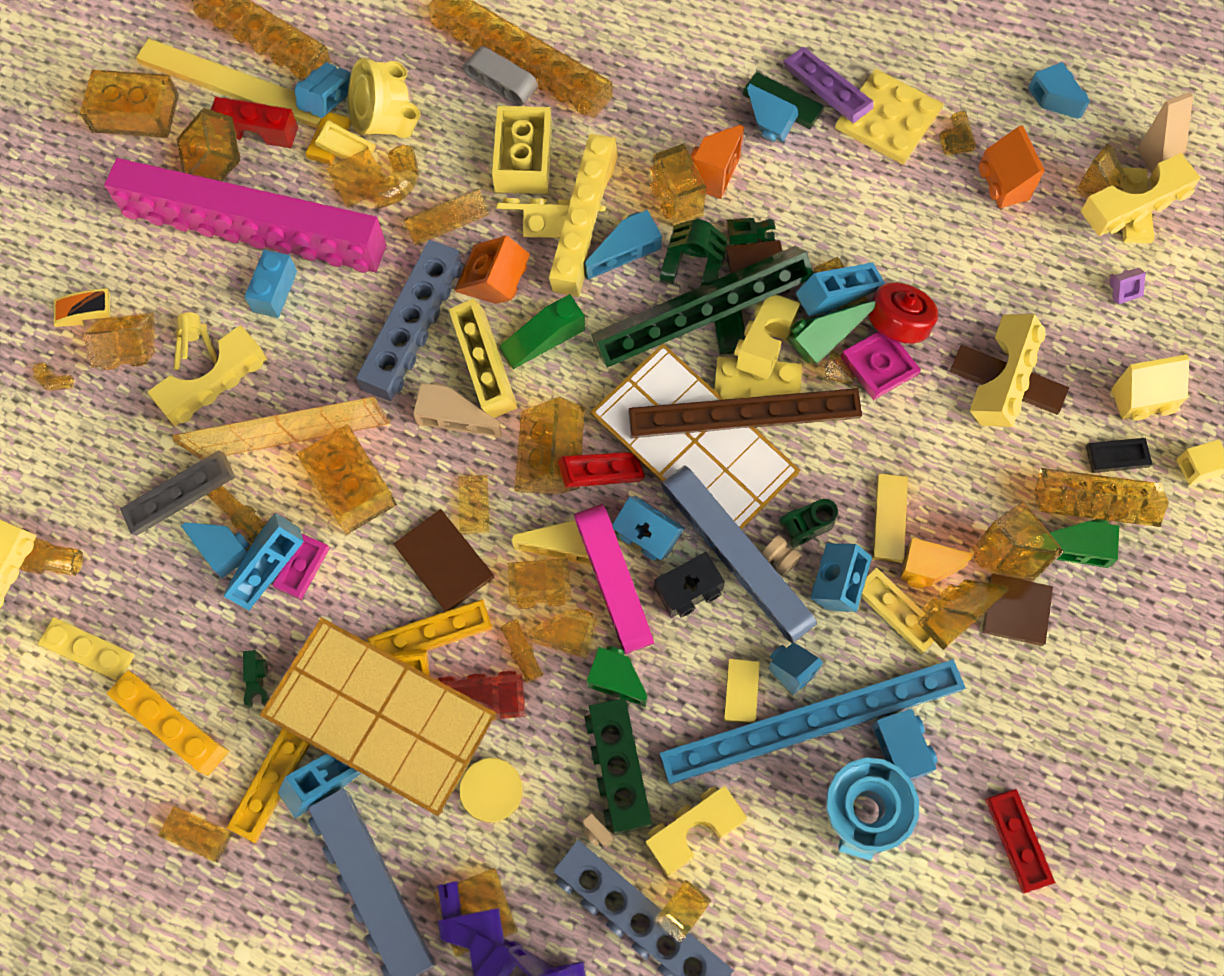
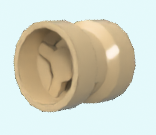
(783, 557)

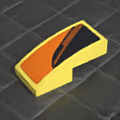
(80, 306)

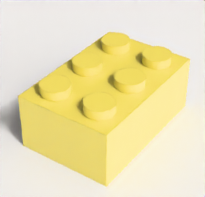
(522, 150)

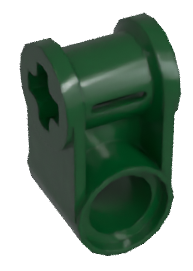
(804, 524)

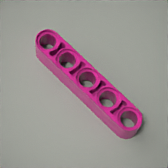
(613, 578)

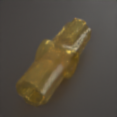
(52, 559)

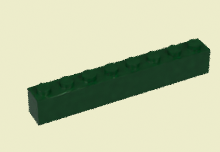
(702, 305)

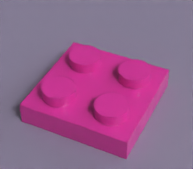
(880, 364)

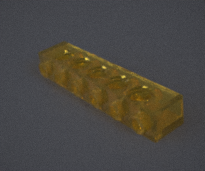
(265, 34)

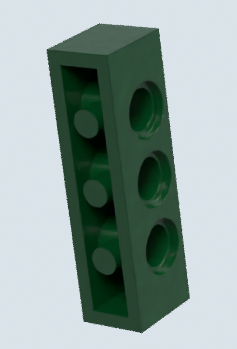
(616, 716)

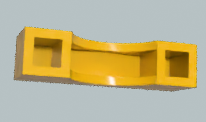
(167, 723)

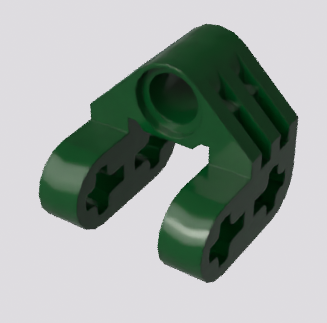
(698, 240)

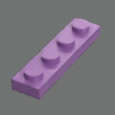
(828, 84)

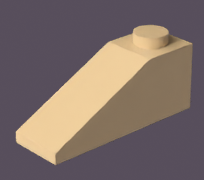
(1168, 131)
(446, 409)

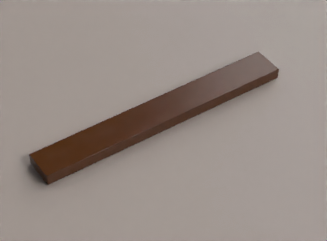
(744, 413)

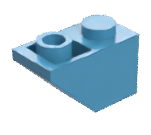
(1058, 91)

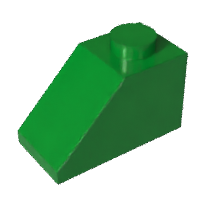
(616, 676)

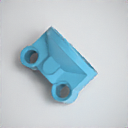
(894, 797)

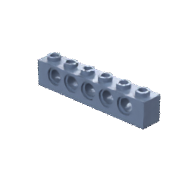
(433, 260)
(582, 860)

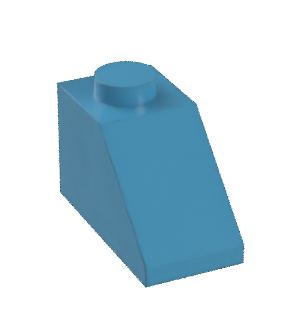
(772, 114)
(218, 546)
(794, 666)

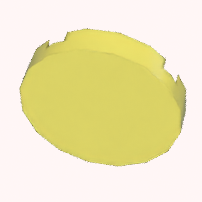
(491, 790)

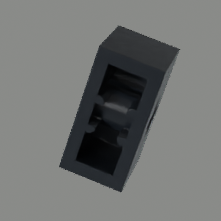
(698, 572)

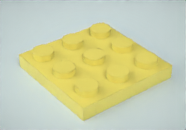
(897, 118)

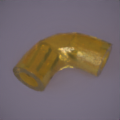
(400, 181)

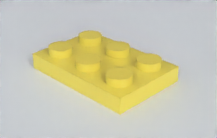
(735, 383)

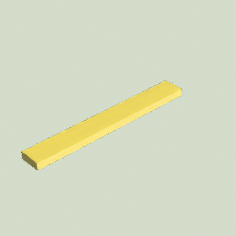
(220, 79)

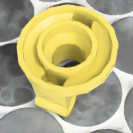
(380, 99)

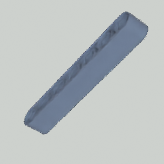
(739, 554)

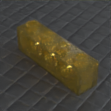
(1100, 497)

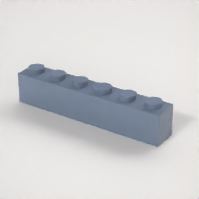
(371, 886)

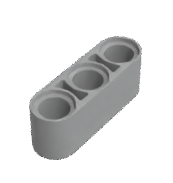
(500, 75)

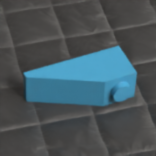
(627, 242)
(838, 287)
(264, 561)
(314, 783)

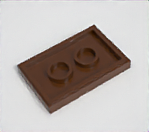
(444, 560)

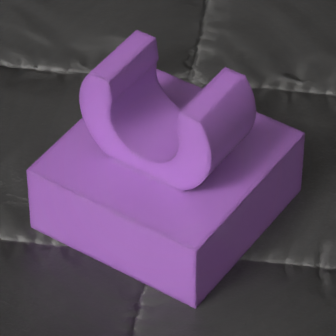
(1128, 285)

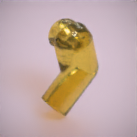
(49, 380)

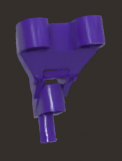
(485, 939)

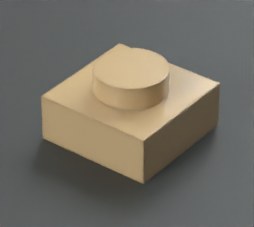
(596, 831)

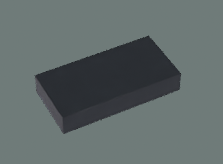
(1119, 455)

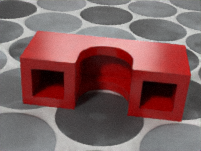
(271, 122)

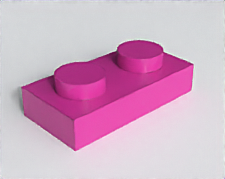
(301, 568)

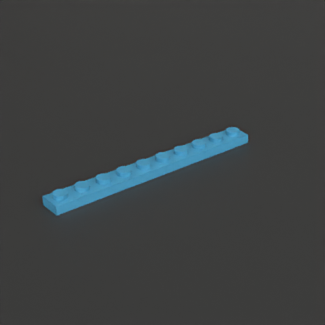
(811, 722)

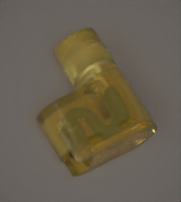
(960, 138)

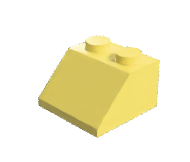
(1152, 387)

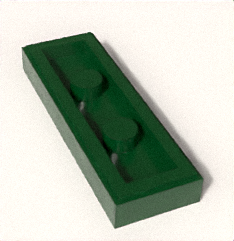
(807, 108)

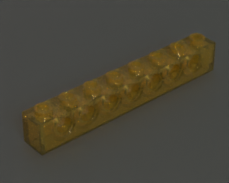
(551, 68)

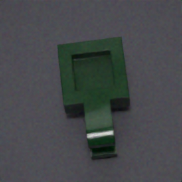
(747, 230)
(254, 671)

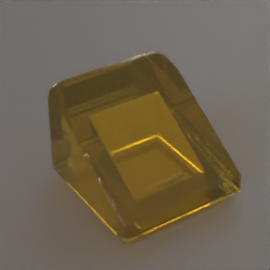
(838, 370)

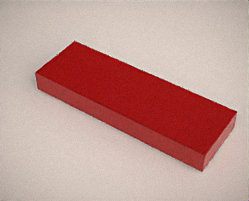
(600, 469)
(1020, 841)

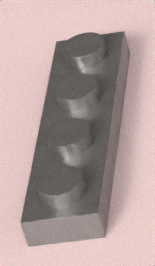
(177, 493)

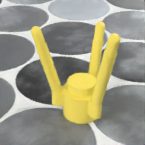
(188, 331)

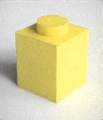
(1202, 462)

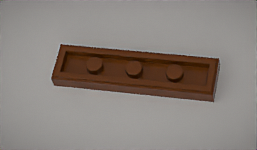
(984, 368)

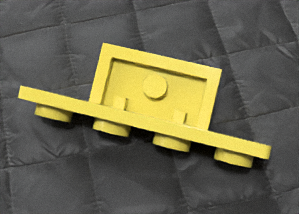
(540, 218)

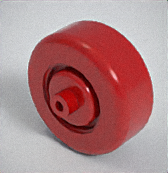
(903, 313)

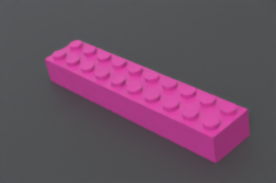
(247, 215)

